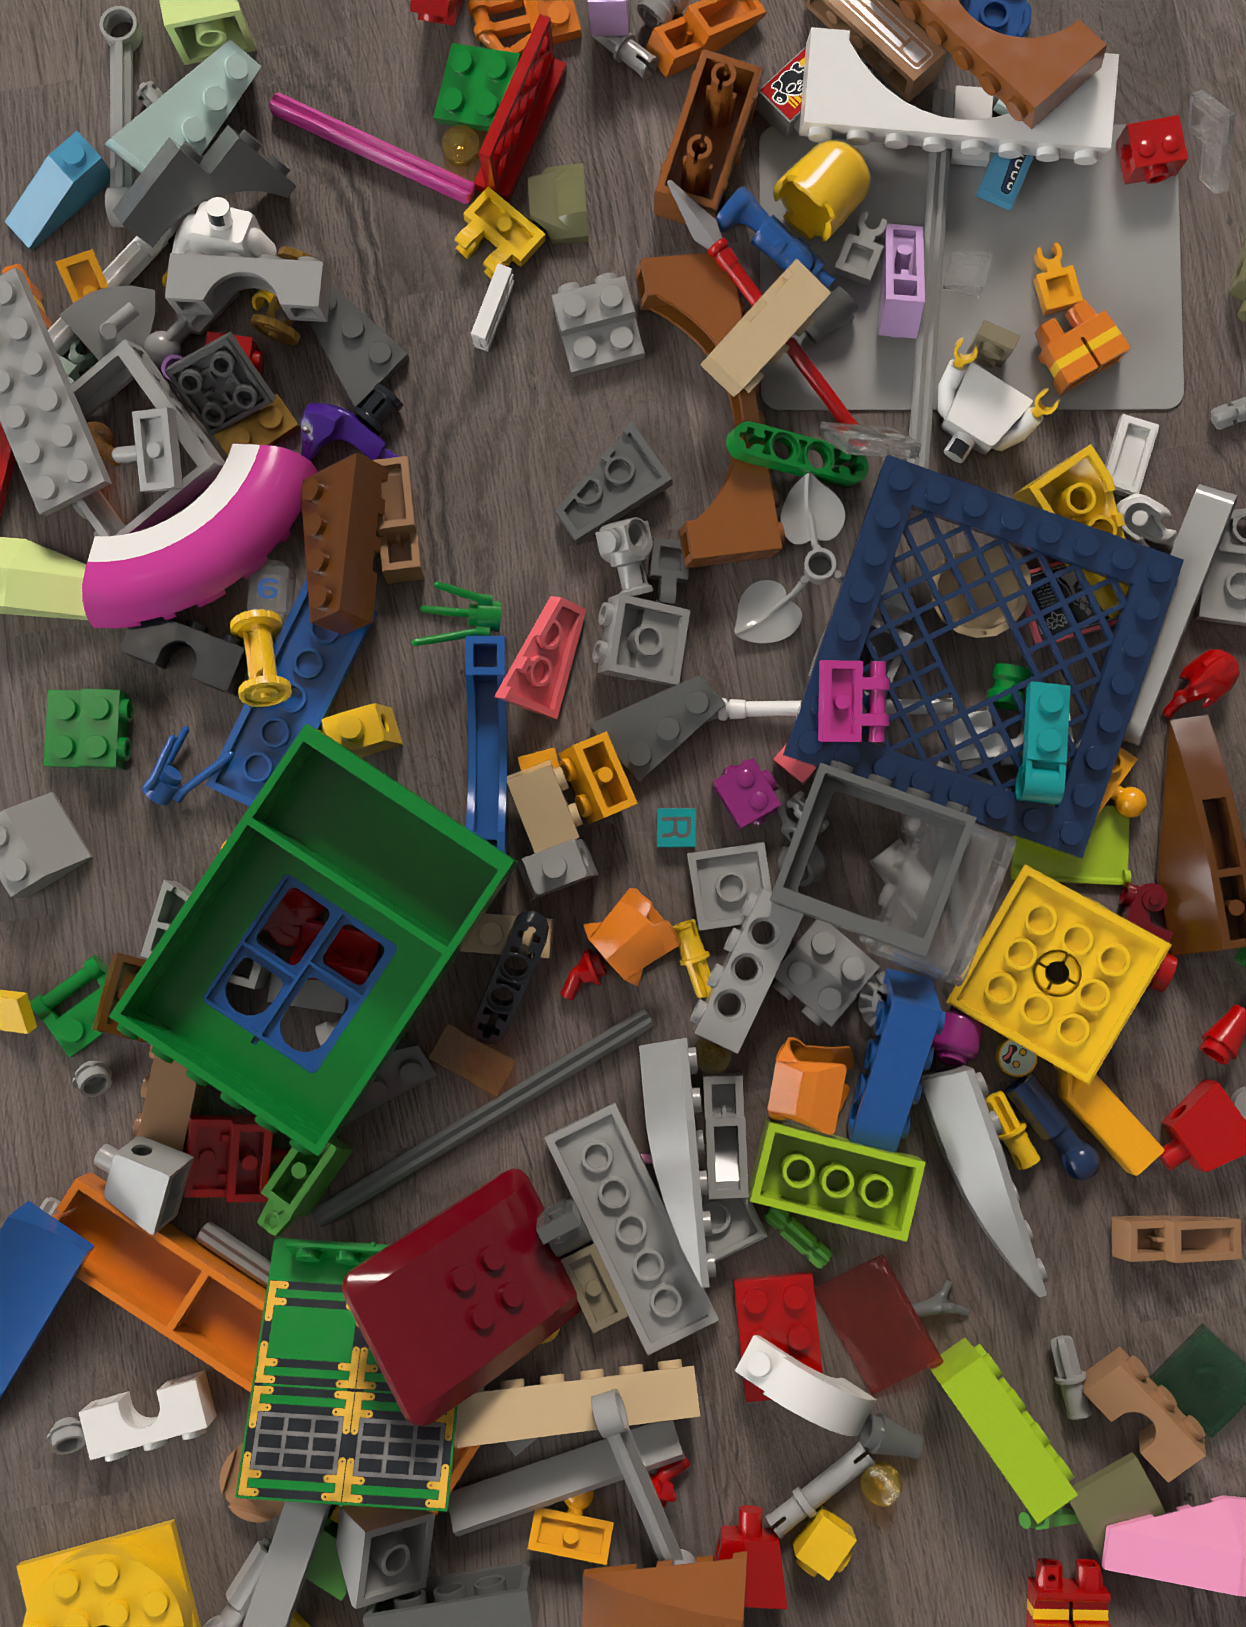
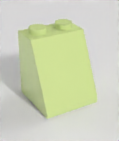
(204, 26)

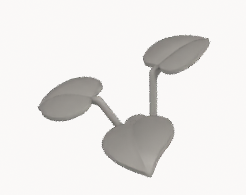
(808, 515)

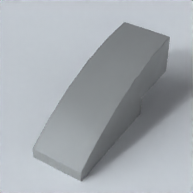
(725, 1135)

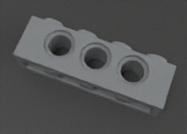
(732, 1028)

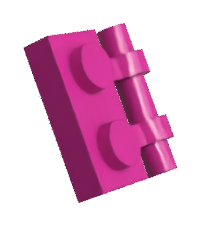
(841, 701)

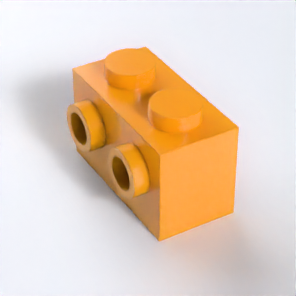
(596, 778)

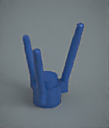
(165, 780)

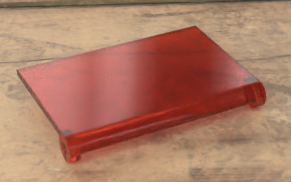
(878, 1324)

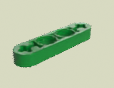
(798, 449)

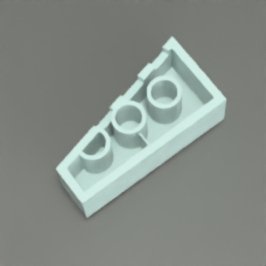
(189, 109)

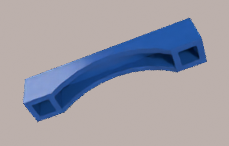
(487, 739)

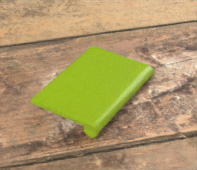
(1103, 860)

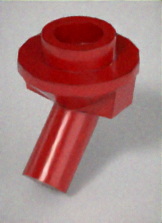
(590, 969)
(662, 1479)

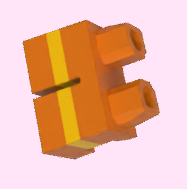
(1084, 350)

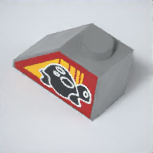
(781, 97)

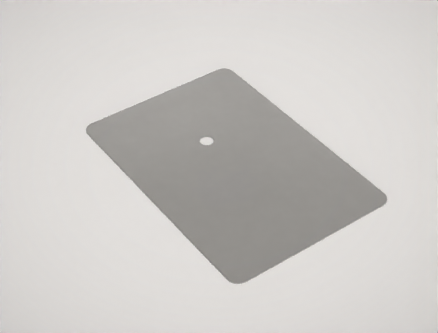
(1111, 232)

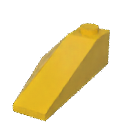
(1084, 493)

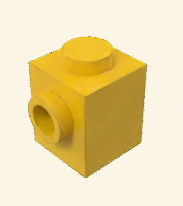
(824, 1544)

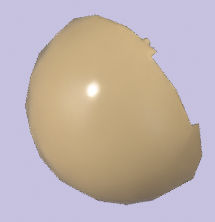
(992, 622)

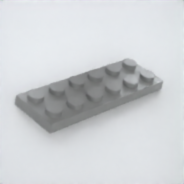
(41, 408)
(631, 1228)

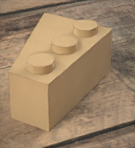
(765, 329)

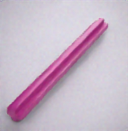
(372, 148)

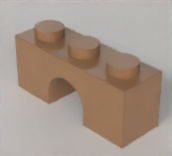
(1122, 1386)

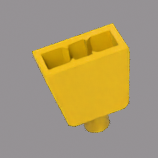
(363, 729)

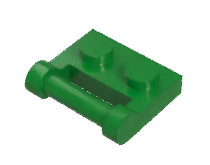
(74, 1027)

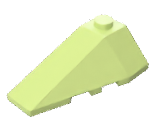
(39, 581)

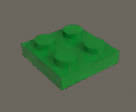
(474, 85)

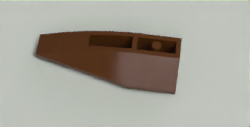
(1200, 844)

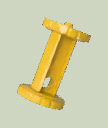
(256, 631)

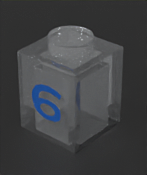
(272, 588)

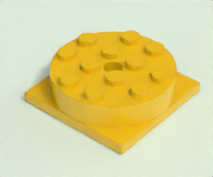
(1066, 1020)
(112, 1582)

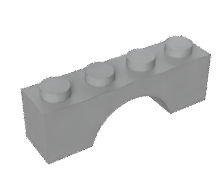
(203, 282)

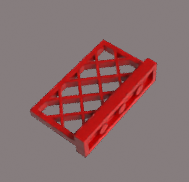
(521, 113)

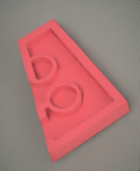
(545, 660)

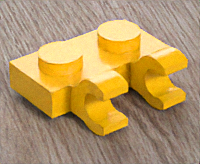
(502, 226)

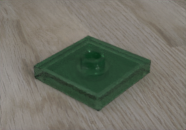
(1205, 1379)

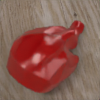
(1209, 676)

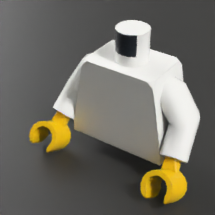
(220, 230)
(983, 409)

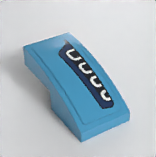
(1004, 180)

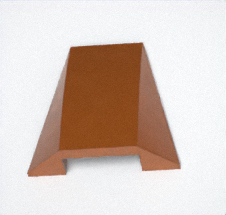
(667, 1595)

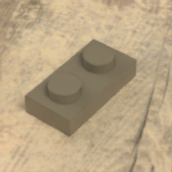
(994, 344)
(594, 1287)

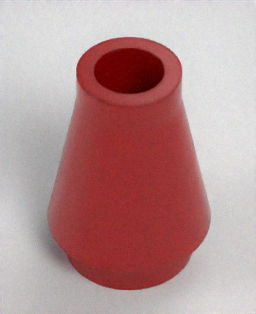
(1226, 1036)

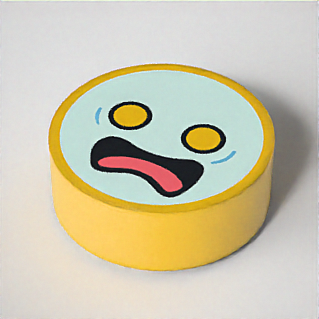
(1015, 1059)

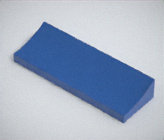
(36, 1272)

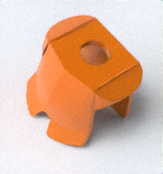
(632, 936)
(810, 1084)

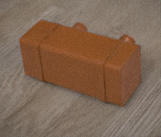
(709, 134)

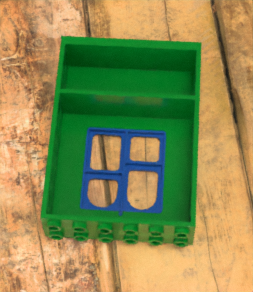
(375, 863)

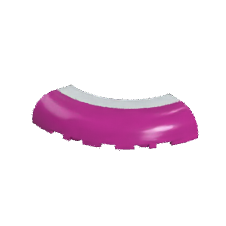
(200, 548)

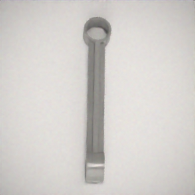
(120, 99)
(613, 1423)

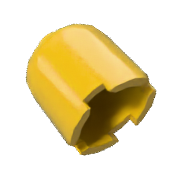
(823, 188)

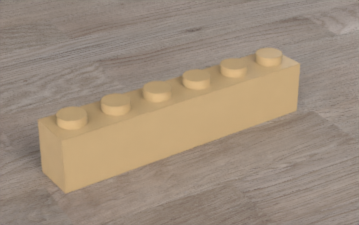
(566, 1407)

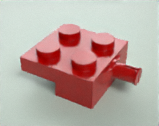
(229, 1157)

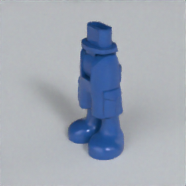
(771, 235)

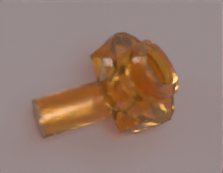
(104, 441)

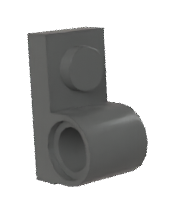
(563, 1227)

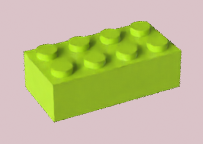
(836, 1179)
(1007, 1434)

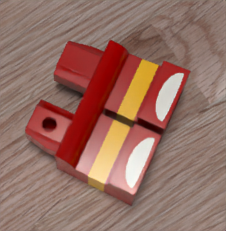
(1067, 1601)

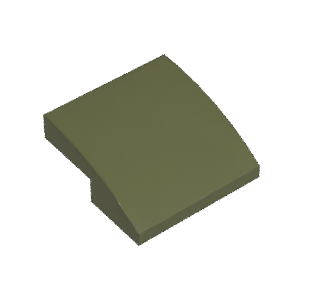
(1114, 1496)

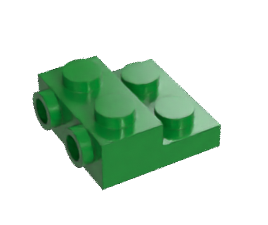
(87, 729)

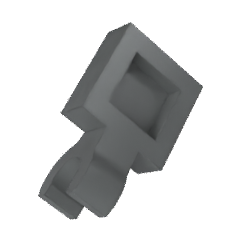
(668, 567)

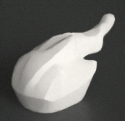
(1143, 520)

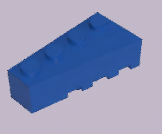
(895, 1061)

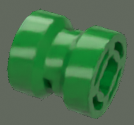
(1005, 677)

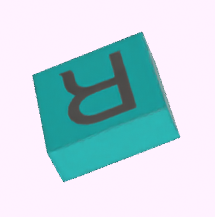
(676, 827)

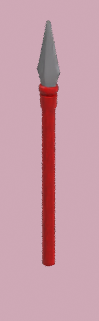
(707, 233)

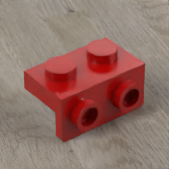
(350, 954)

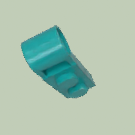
(1045, 744)

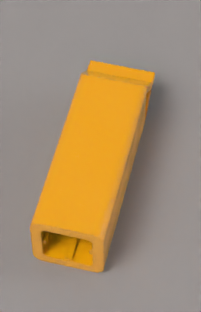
(1109, 1122)

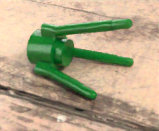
(483, 615)

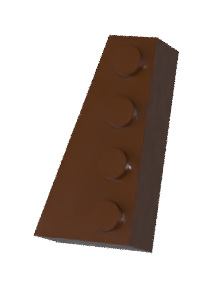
(341, 541)

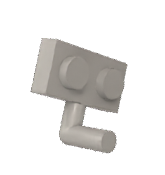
(154, 450)

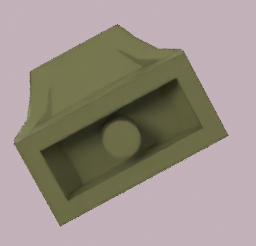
(559, 203)

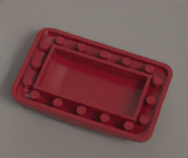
(461, 1297)

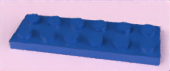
(317, 667)

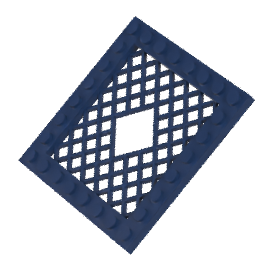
(1151, 585)

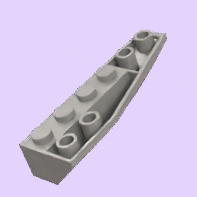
(676, 1146)
(978, 1165)

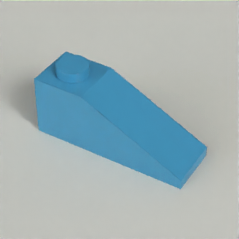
(58, 190)

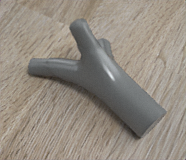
(939, 1304)

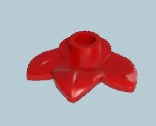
(289, 916)

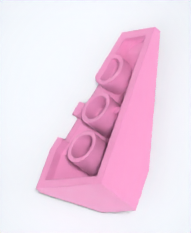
(1186, 1547)

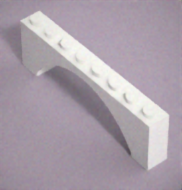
(851, 104)

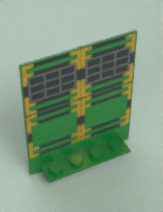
(319, 1404)

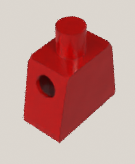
(1204, 1130)
(764, 1563)

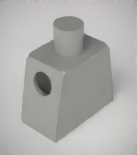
(556, 868)
(145, 1180)

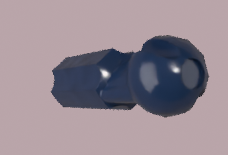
(1051, 1123)

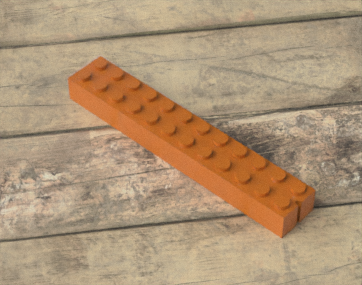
(177, 1287)

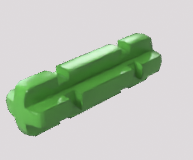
(798, 1236)

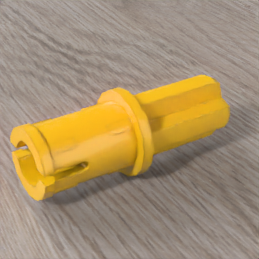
(694, 956)
(1014, 1132)

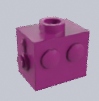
(747, 793)

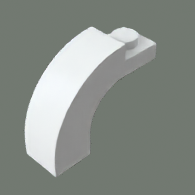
(804, 1391)

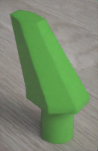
(1059, 1518)

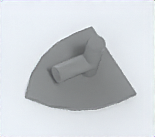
(110, 316)

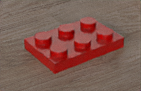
(781, 1312)

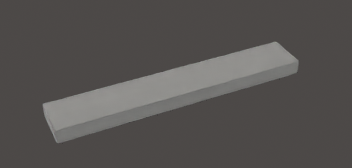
(557, 1479)

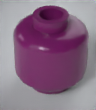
(959, 1038)

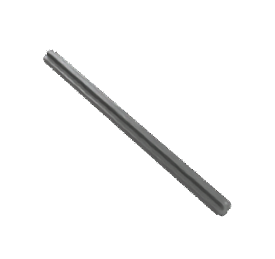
(482, 1118)

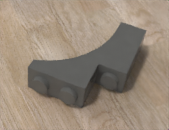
(183, 178)

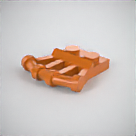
(562, 13)

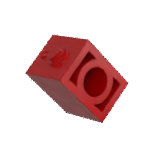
(1152, 150)

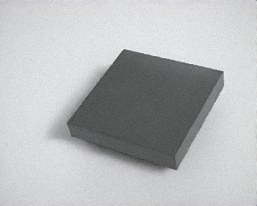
(220, 383)

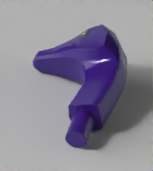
(327, 423)

